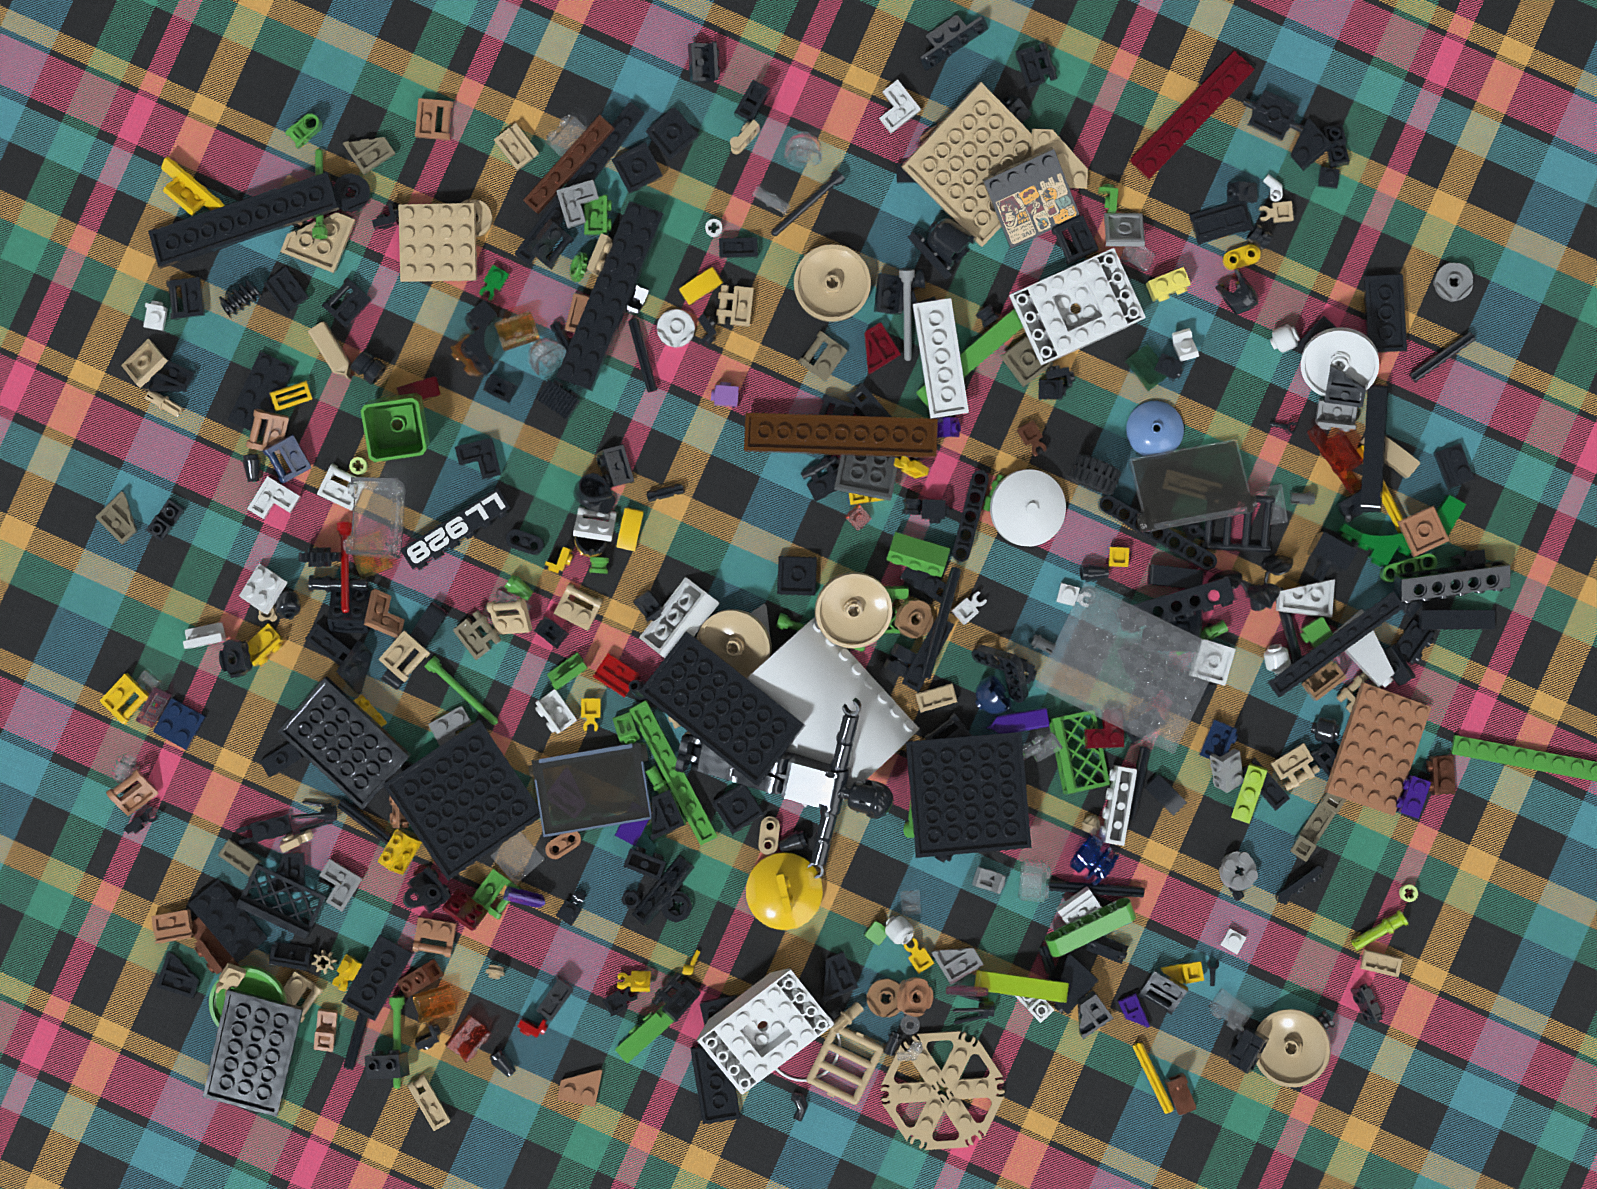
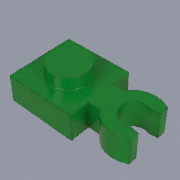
(495, 280)

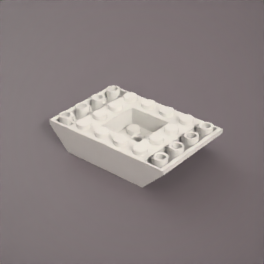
(1100, 291)
(752, 1053)

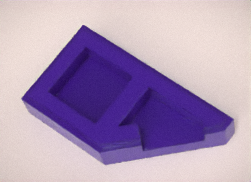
(1132, 1010)

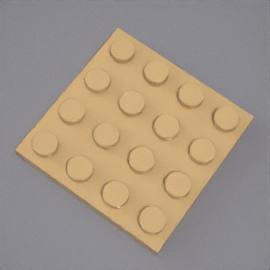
(437, 242)

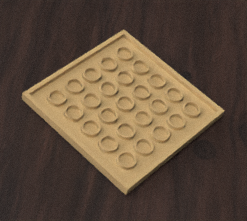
(963, 150)

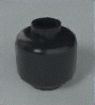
(288, 604)
(1326, 729)

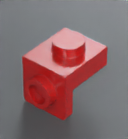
(529, 1028)

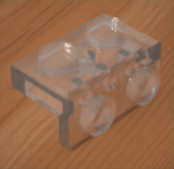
(1042, 747)

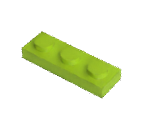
(1249, 793)

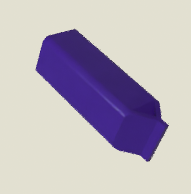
(1020, 721)

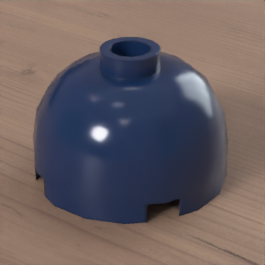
(991, 696)

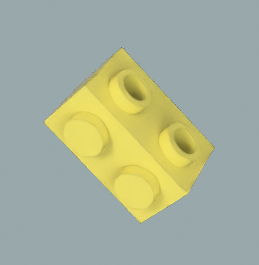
(1167, 284)

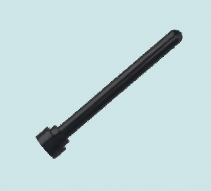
(835, 179)

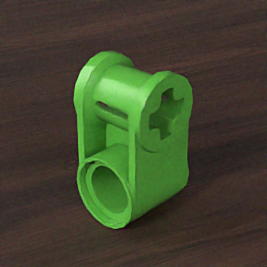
(303, 131)

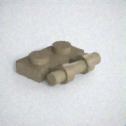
(472, 637)

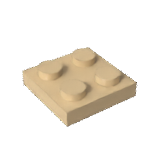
(144, 363)

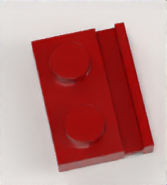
(615, 675)

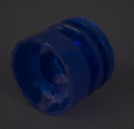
(1094, 860)

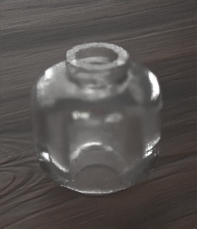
(124, 767)

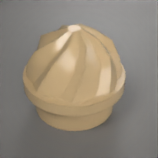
(1091, 824)

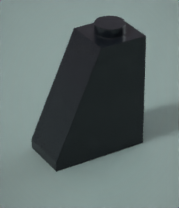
(1079, 981)

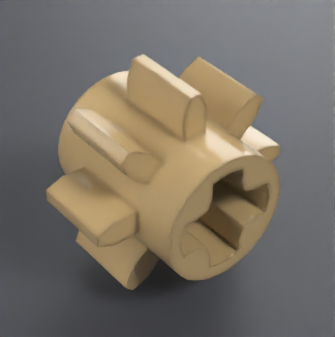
(320, 966)

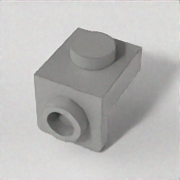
(989, 880)

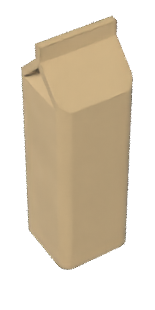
(331, 349)

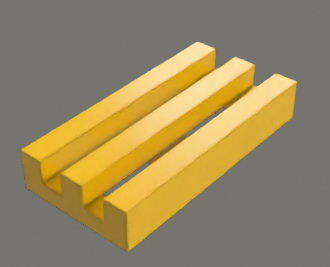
(275, 400)

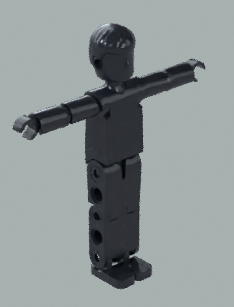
(804, 781)

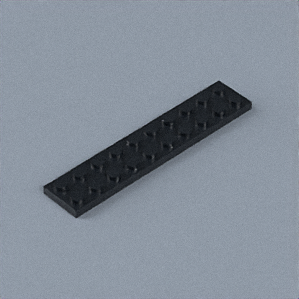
(243, 220)
(610, 296)

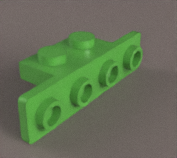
(642, 1036)

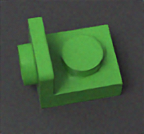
(1111, 201)
(626, 729)

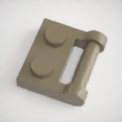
(827, 361)

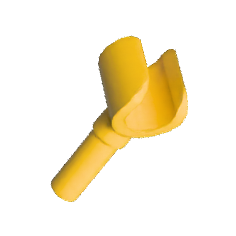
(688, 969)

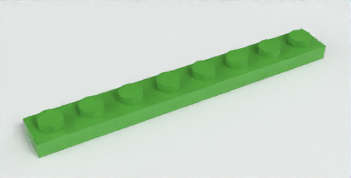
(1524, 758)
(676, 780)

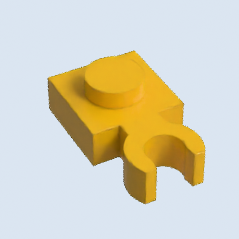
(912, 468)
(590, 709)
(920, 958)
(348, 970)
(638, 981)

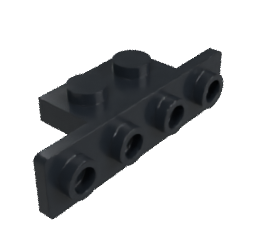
(951, 37)

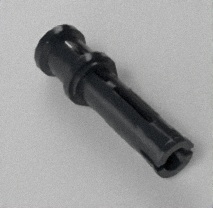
(328, 583)

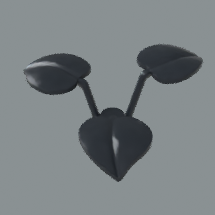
(1262, 595)

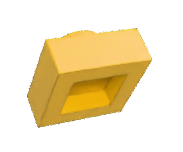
(1118, 557)

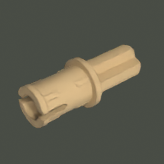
(164, 403)
(846, 1017)

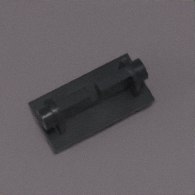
(1108, 948)
(1370, 1012)

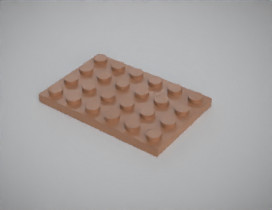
(1377, 748)

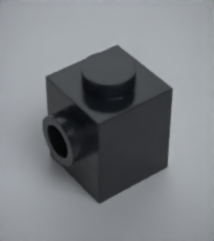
(934, 510)

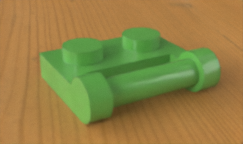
(489, 891)

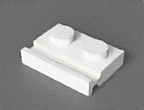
(1078, 906)

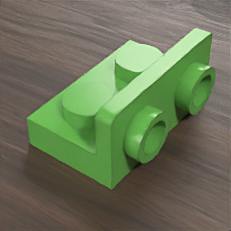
(567, 671)

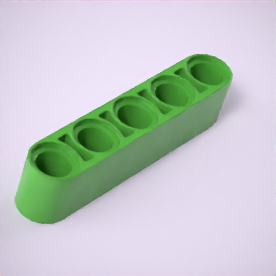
(1090, 927)

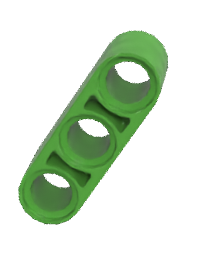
(1416, 562)

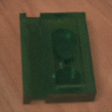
(1142, 365)

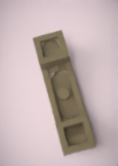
(1316, 825)

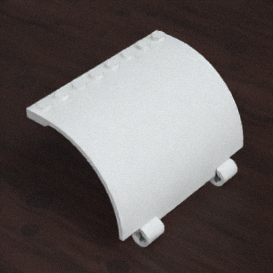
(814, 682)

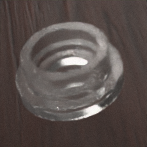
(905, 1020)

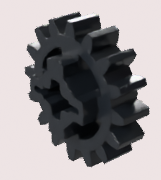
(320, 557)

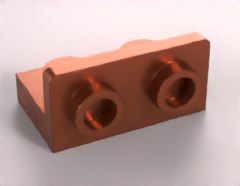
(1441, 774)

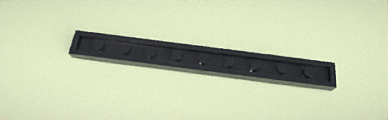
(588, 171)

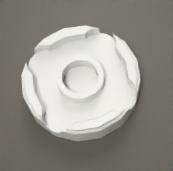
(675, 328)

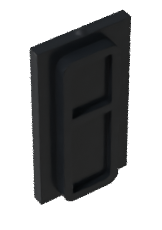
(1220, 222)

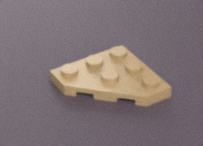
(1073, 169)
(320, 252)

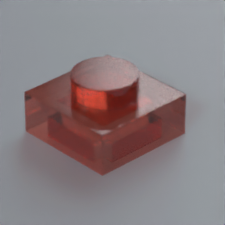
(858, 517)

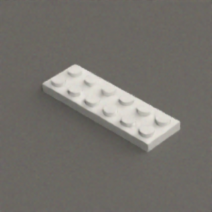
(940, 358)

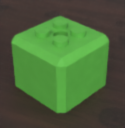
(383, 439)

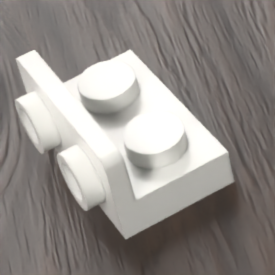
(204, 635)

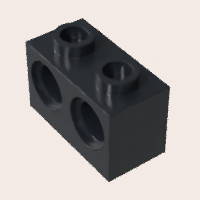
(752, 102)

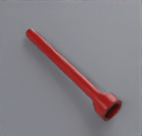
(344, 530)

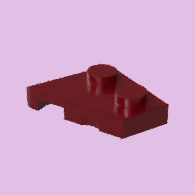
(879, 348)

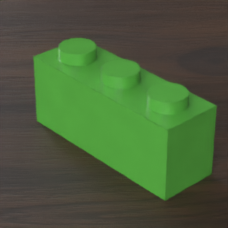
(918, 554)

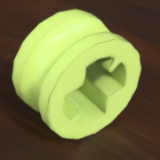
(362, 461)
(1402, 892)

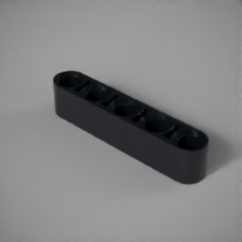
(976, 509)
(423, 634)

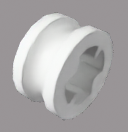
(709, 224)

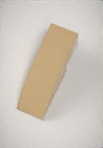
(1398, 458)

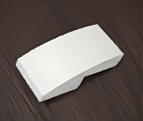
(1038, 1008)

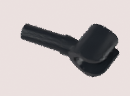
(1283, 426)
(1212, 972)

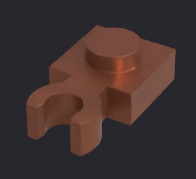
(1029, 435)

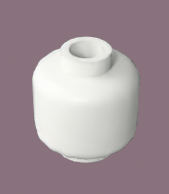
(1284, 338)
(1276, 658)
(899, 930)

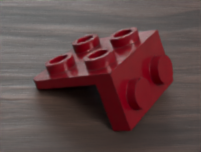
(465, 910)

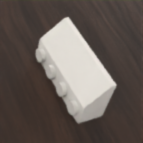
(682, 612)

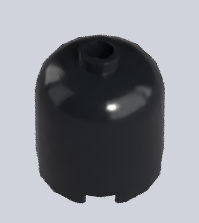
(949, 240)

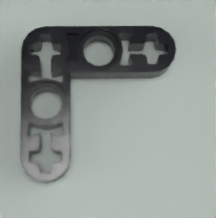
(1010, 664)

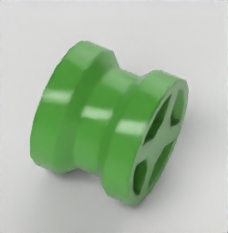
(598, 565)

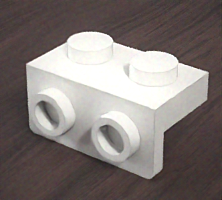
(555, 711)

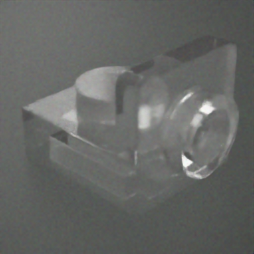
(1139, 256)

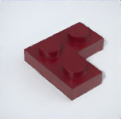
(1108, 737)

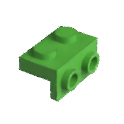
(597, 216)

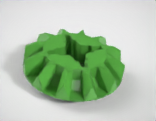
(578, 267)

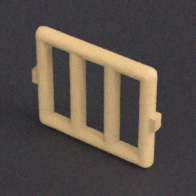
(861, 1082)

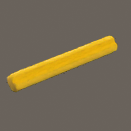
(1153, 1077)

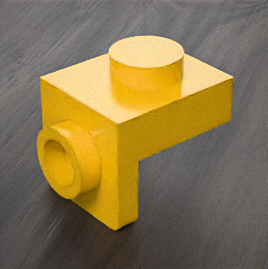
(564, 559)

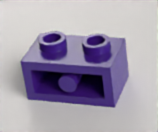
(1413, 796)

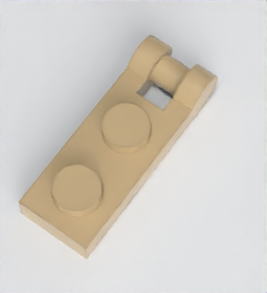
(429, 1103)

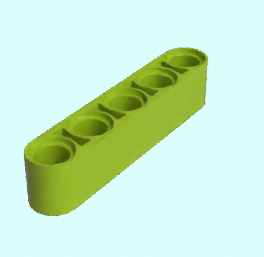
(1022, 986)

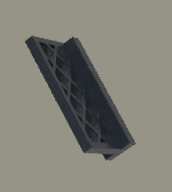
(276, 916)

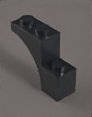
(474, 346)

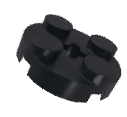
(362, 194)
(239, 650)

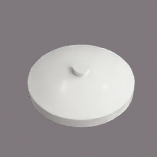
(1345, 350)
(1028, 507)

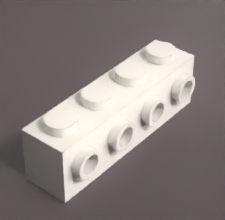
(1118, 805)

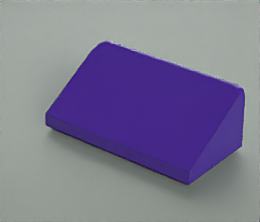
(631, 831)
(524, 897)

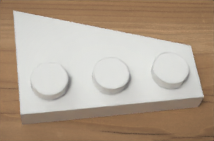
(1308, 599)

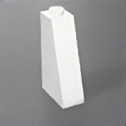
(1370, 657)

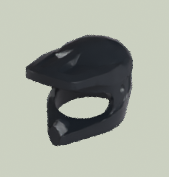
(1243, 298)
(593, 494)

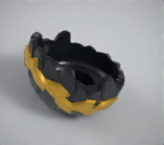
(590, 547)

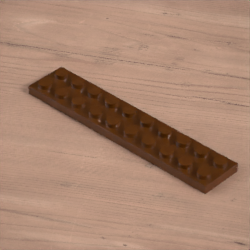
(840, 435)

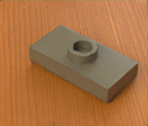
(239, 857)

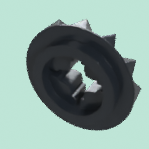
(685, 909)

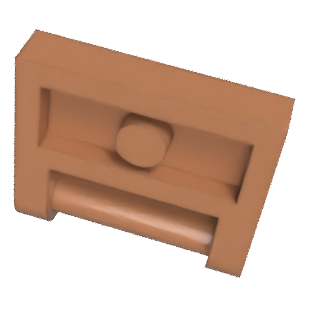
(427, 119)
(274, 430)
(134, 797)
(434, 930)

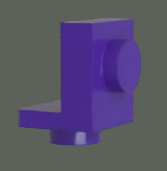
(948, 427)

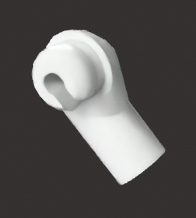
(1276, 188)

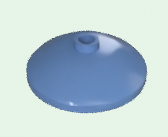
(1141, 433)

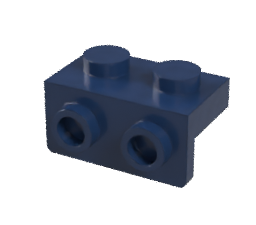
(1218, 739)

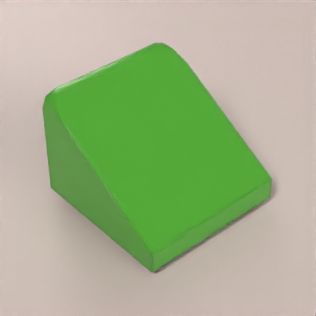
(876, 932)

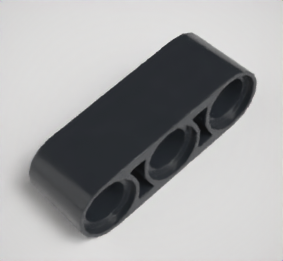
(1174, 576)

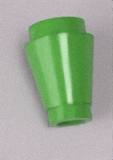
(518, 587)

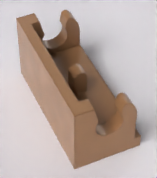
(1323, 681)

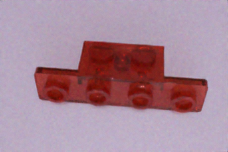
(1339, 454)

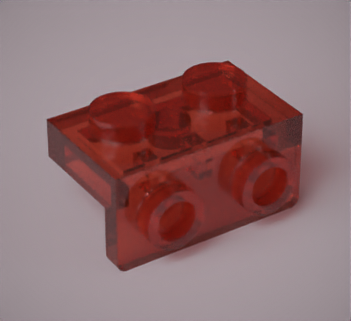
(468, 1038)

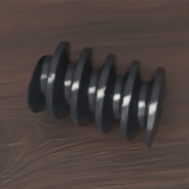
(239, 298)

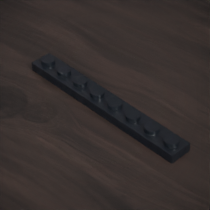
(1335, 644)

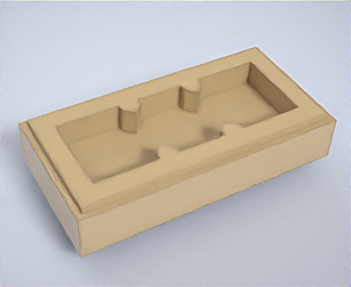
(936, 697)
(1381, 963)

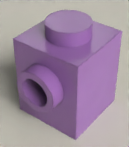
(725, 395)

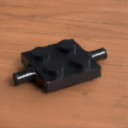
(1273, 115)

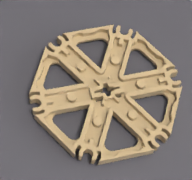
(961, 1088)

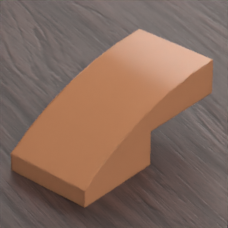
(325, 1030)

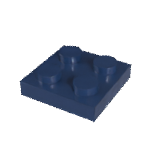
(179, 724)

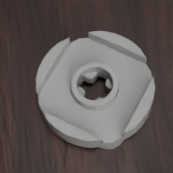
(1464, 282)
(1228, 868)

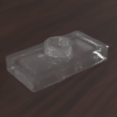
(1278, 510)

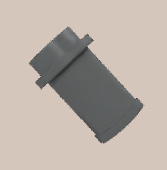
(1302, 498)
(1042, 643)

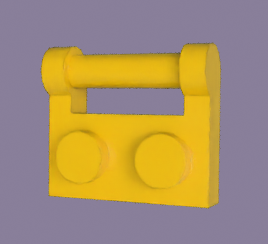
(120, 694)

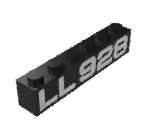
(456, 529)

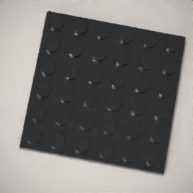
(968, 794)
(463, 800)

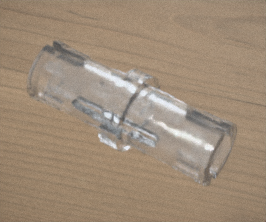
(771, 200)

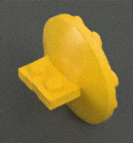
(784, 891)

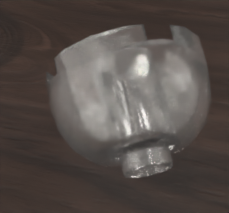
(803, 150)
(544, 355)

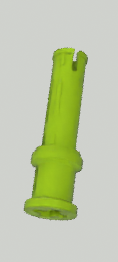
(1387, 926)

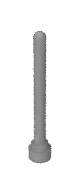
(907, 277)

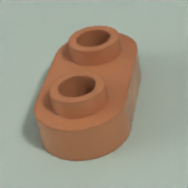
(563, 843)

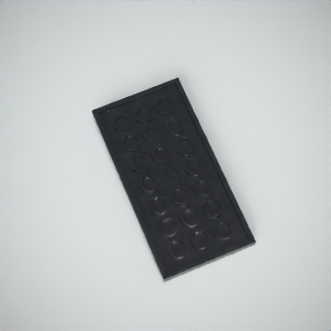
(722, 708)

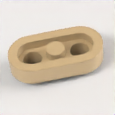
(769, 835)

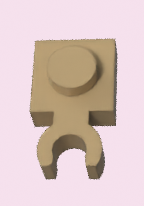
(1280, 212)
(290, 841)
(230, 976)

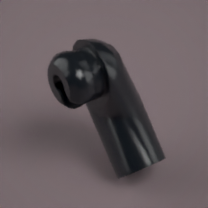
(801, 1105)

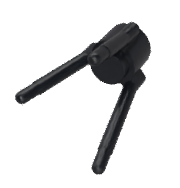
(328, 814)
(985, 1008)

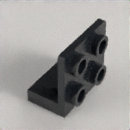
(354, 619)

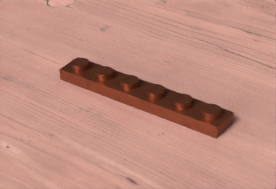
(569, 164)

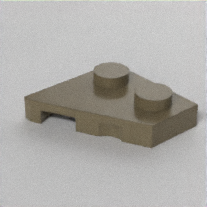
(369, 153)
(118, 518)

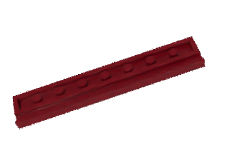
(1191, 115)

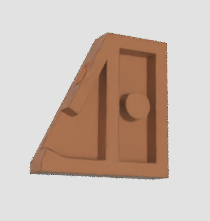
(581, 1088)

